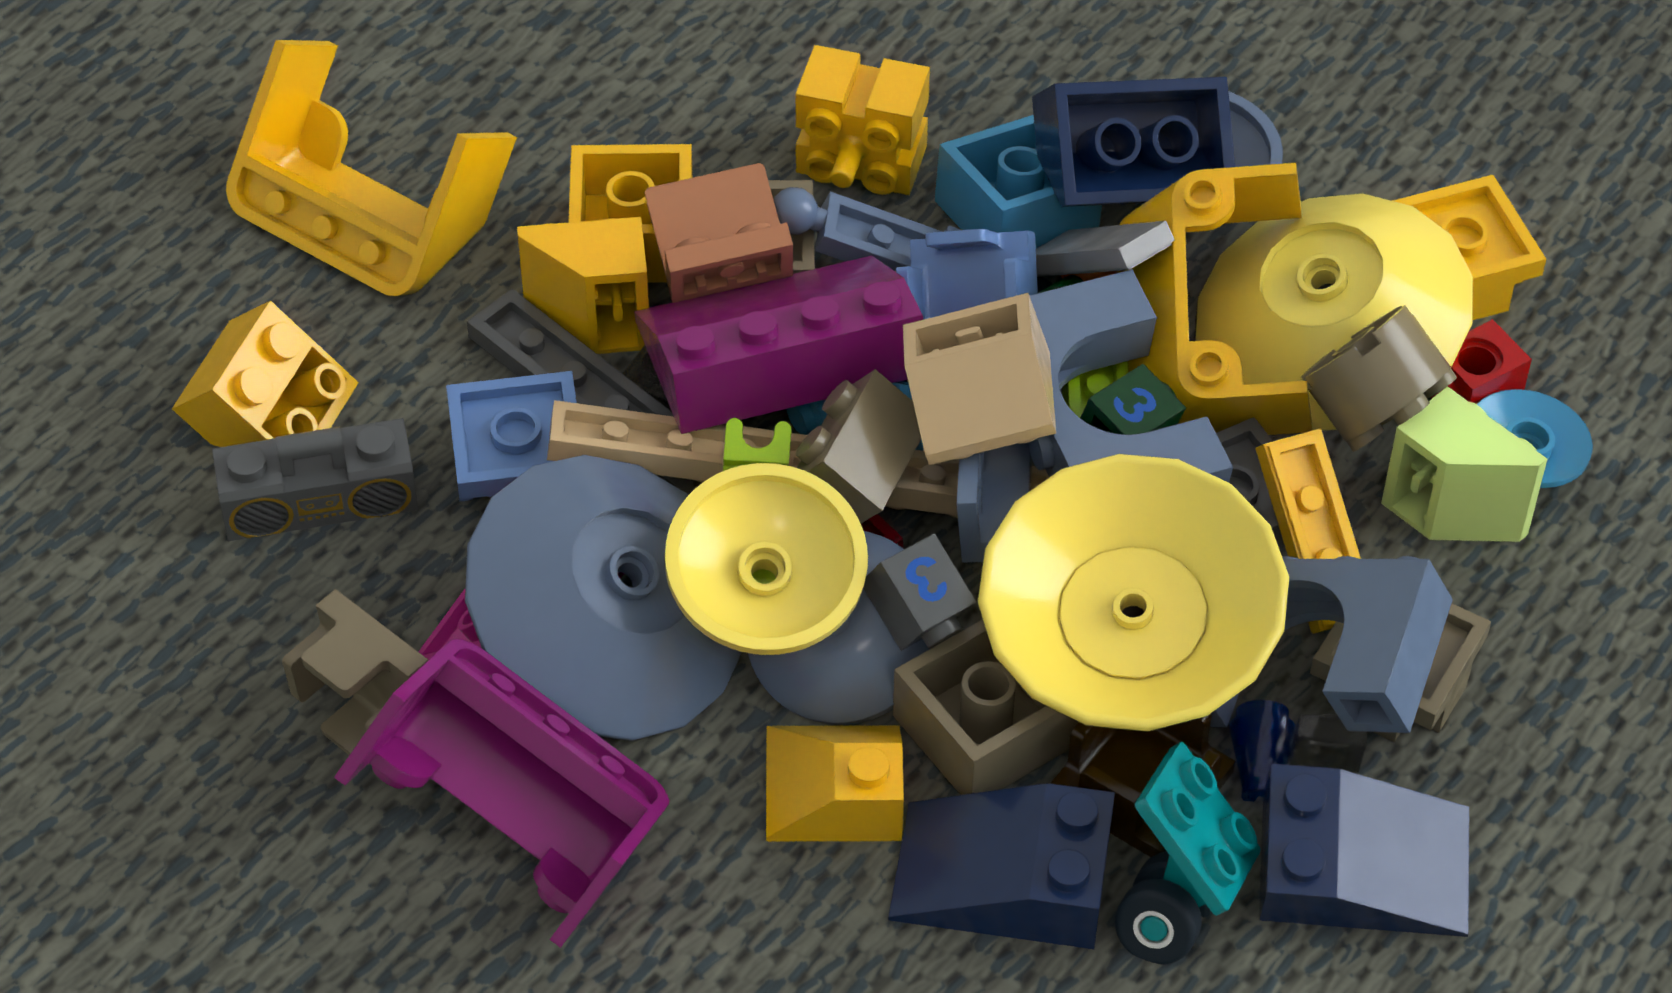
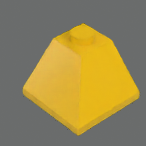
(834, 783)

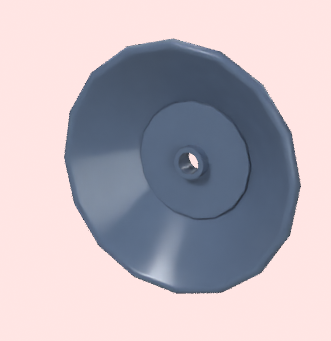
(564, 621)

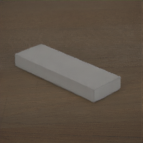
(1102, 248)

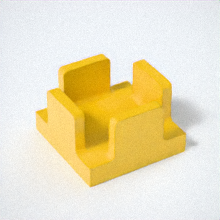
(1488, 237)

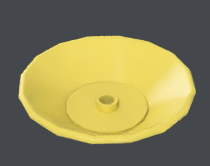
(1374, 254)
(1142, 538)

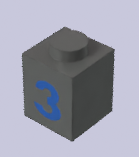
(919, 594)

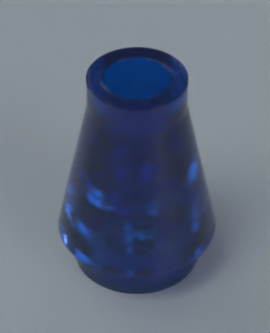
(1260, 738)

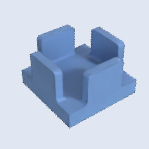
(969, 269)
(502, 428)

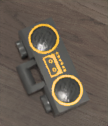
(315, 479)

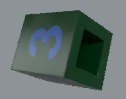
(1134, 405)

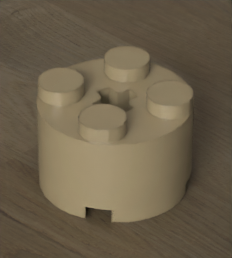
(1379, 377)

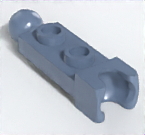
(850, 228)

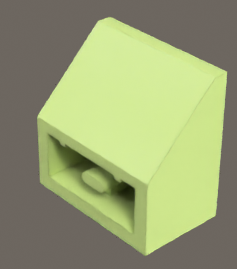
(1462, 474)

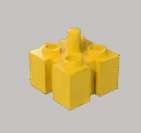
(861, 121)

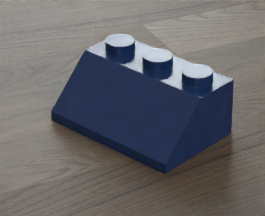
(1130, 136)

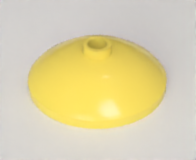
(772, 522)

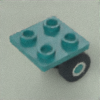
(1203, 861)

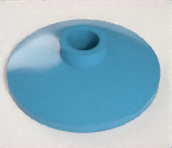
(1549, 426)

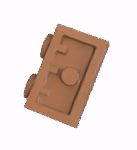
(719, 232)

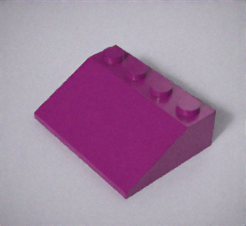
(778, 341)

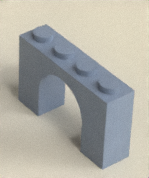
(1095, 328)
(1388, 636)

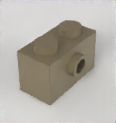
(863, 442)

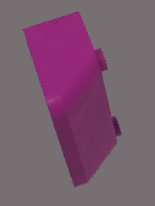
(518, 768)

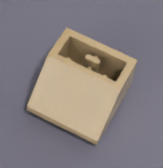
(979, 379)

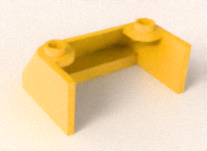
(298, 189)
(1209, 372)

